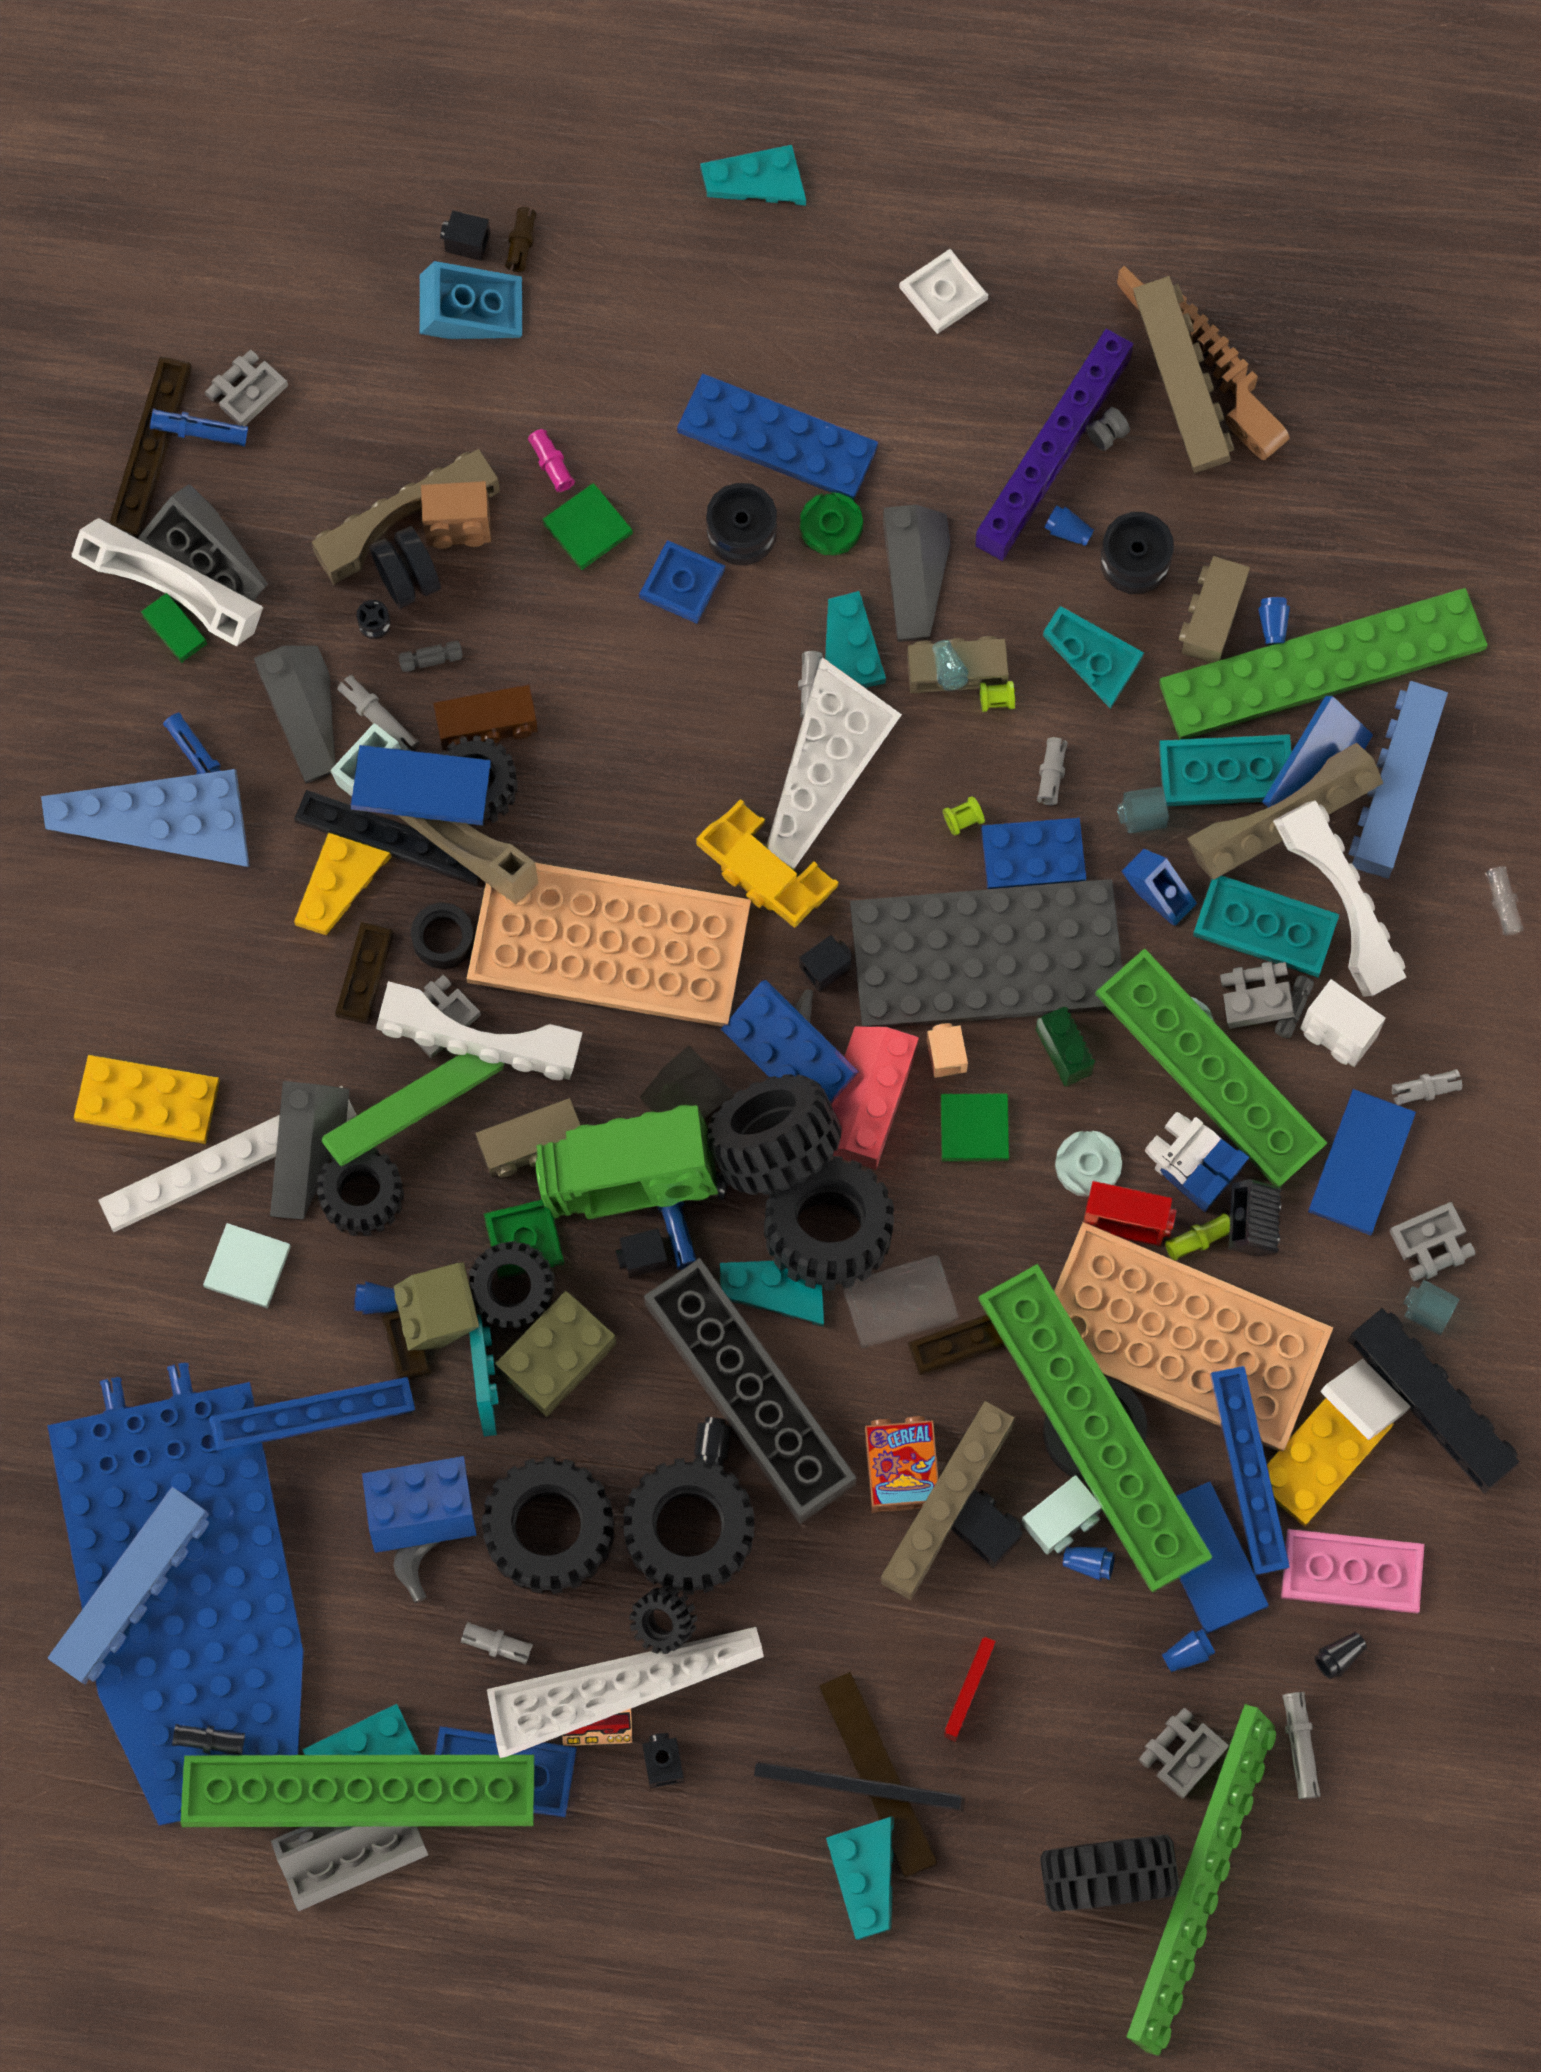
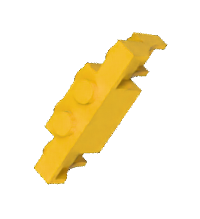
(759, 870)

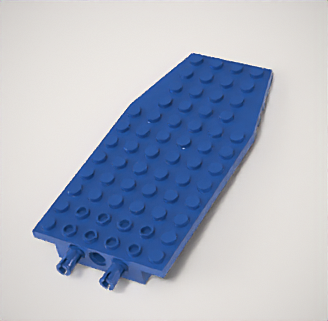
(225, 1627)

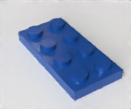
(786, 1043)

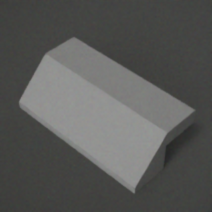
(335, 1859)

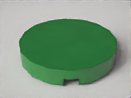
(831, 523)

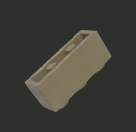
(1213, 609)
(983, 658)
(515, 1141)

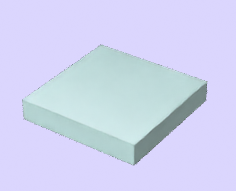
(247, 1265)

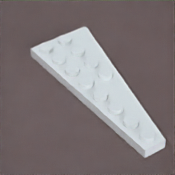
(571, 1699)

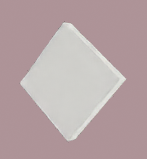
(943, 291)
(1365, 1399)

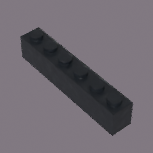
(1434, 1400)

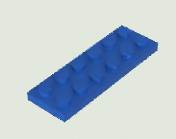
(777, 437)

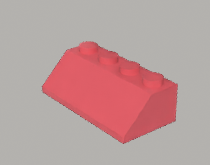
(873, 1095)

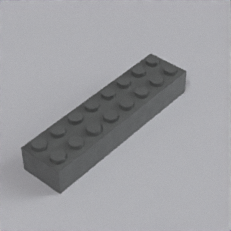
(750, 1391)

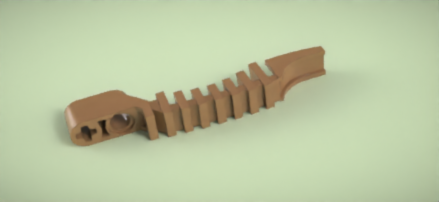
(1249, 418)

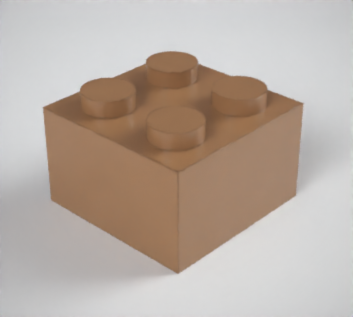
(456, 514)

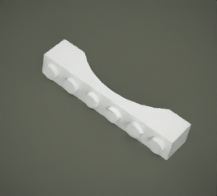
(121, 554)
(1371, 957)
(412, 1015)

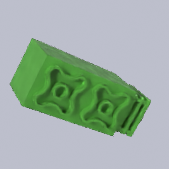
(628, 1164)

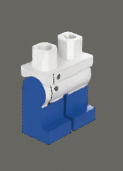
(1197, 1161)

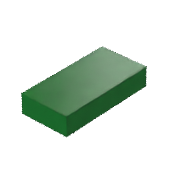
(174, 627)

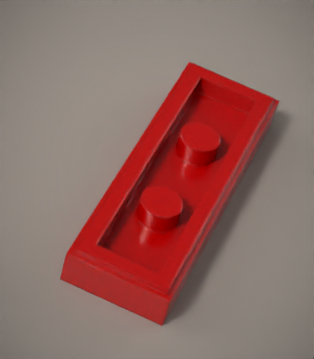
(969, 1689)

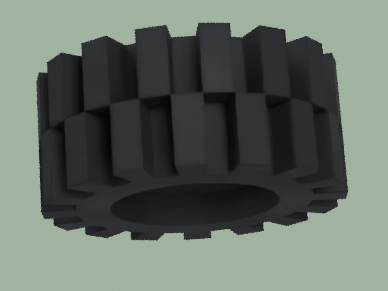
(651, 1631)

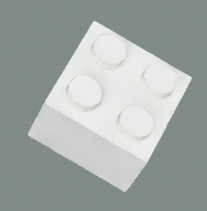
(1342, 1024)

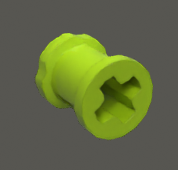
(997, 696)
(963, 815)

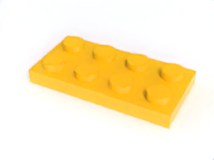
(146, 1099)
(1318, 1461)

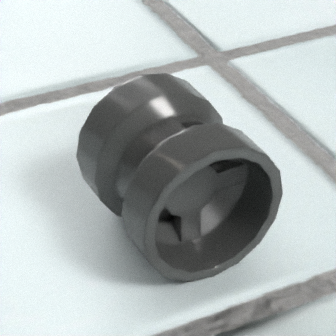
(1107, 429)

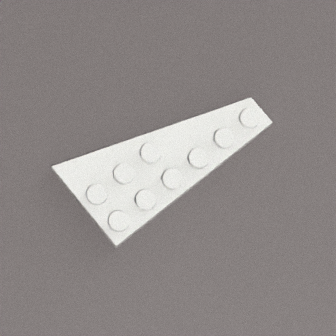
(834, 745)

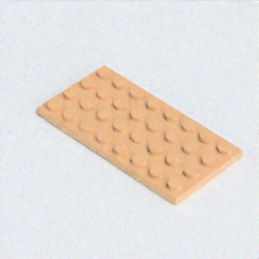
(614, 944)
(1172, 1326)

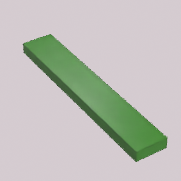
(407, 1106)

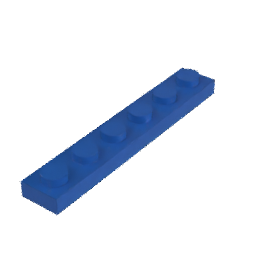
(311, 1414)
(1249, 1470)

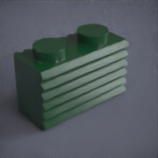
(1065, 1046)

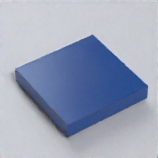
(682, 581)

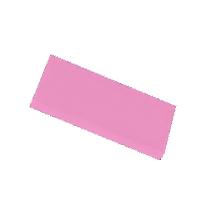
(1353, 1571)

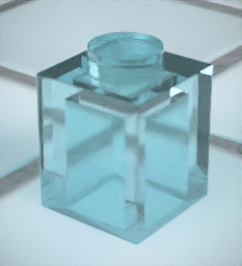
(1143, 810)
(1430, 1306)

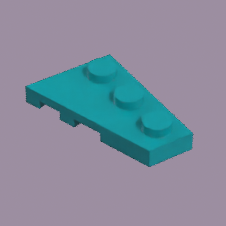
(1093, 653)
(484, 1367)

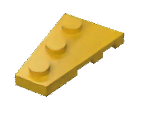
(337, 879)

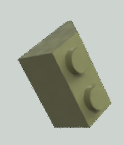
(436, 1307)

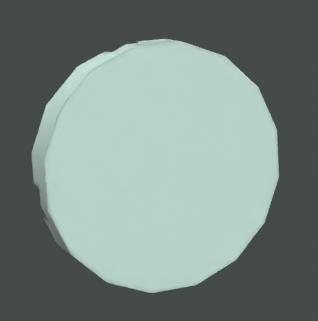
(1086, 1159)

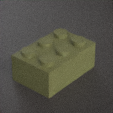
(556, 1353)

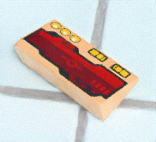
(611, 1730)

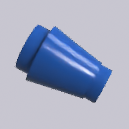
(1068, 526)
(1274, 619)
(374, 1298)
(1090, 1561)
(1189, 1651)

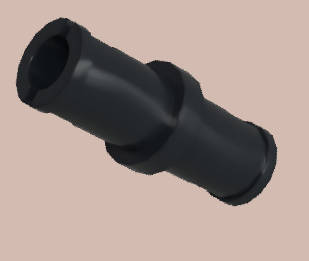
(208, 1739)

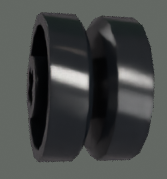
(741, 523)
(1136, 552)
(409, 565)

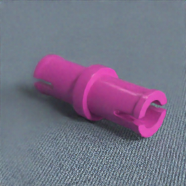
(551, 460)

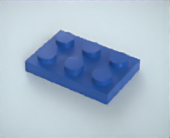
(1033, 853)

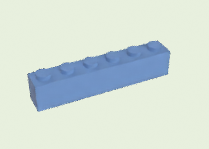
(1401, 775)
(128, 1587)

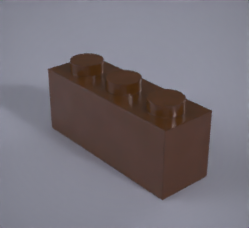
(487, 715)

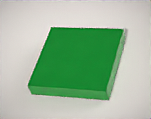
(587, 526)
(974, 1127)
(527, 1224)

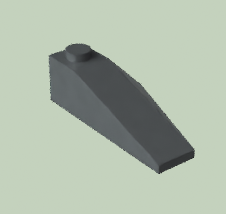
(199, 538)
(916, 557)
(302, 702)
(304, 1118)

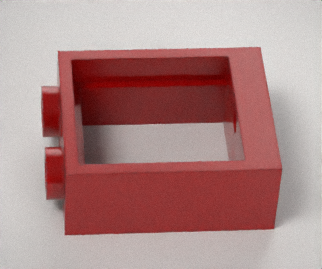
(1130, 1213)

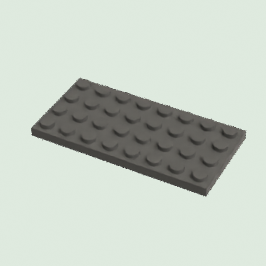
(984, 953)

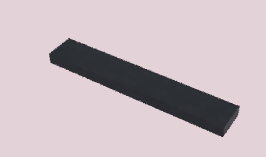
(381, 833)
(859, 1786)

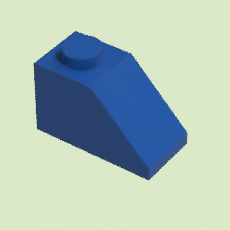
(1159, 885)

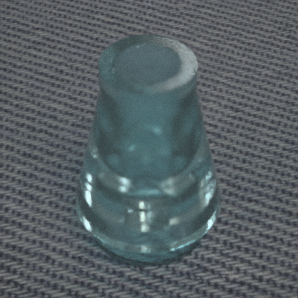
(949, 667)

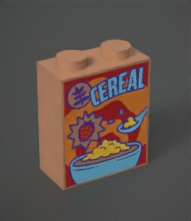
(900, 1463)

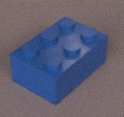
(419, 1504)

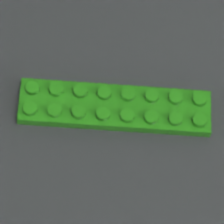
(1210, 1068)

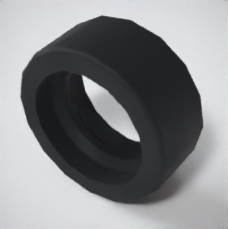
(434, 912)

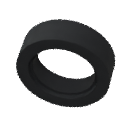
(1058, 1451)

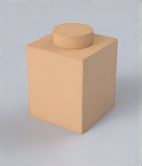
(947, 1050)

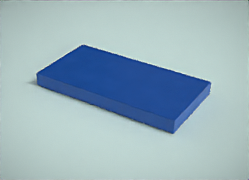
(1327, 734)
(420, 785)
(1361, 1162)
(1225, 1585)
(552, 1765)

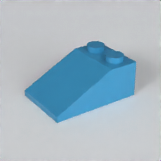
(469, 303)

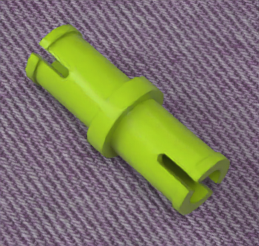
(1198, 1237)

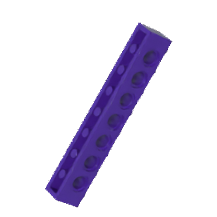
(1053, 445)

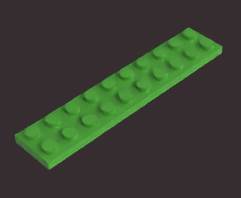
(1322, 664)
(1095, 1428)
(357, 1790)
(1200, 1883)

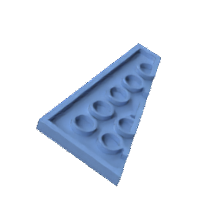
(175, 815)

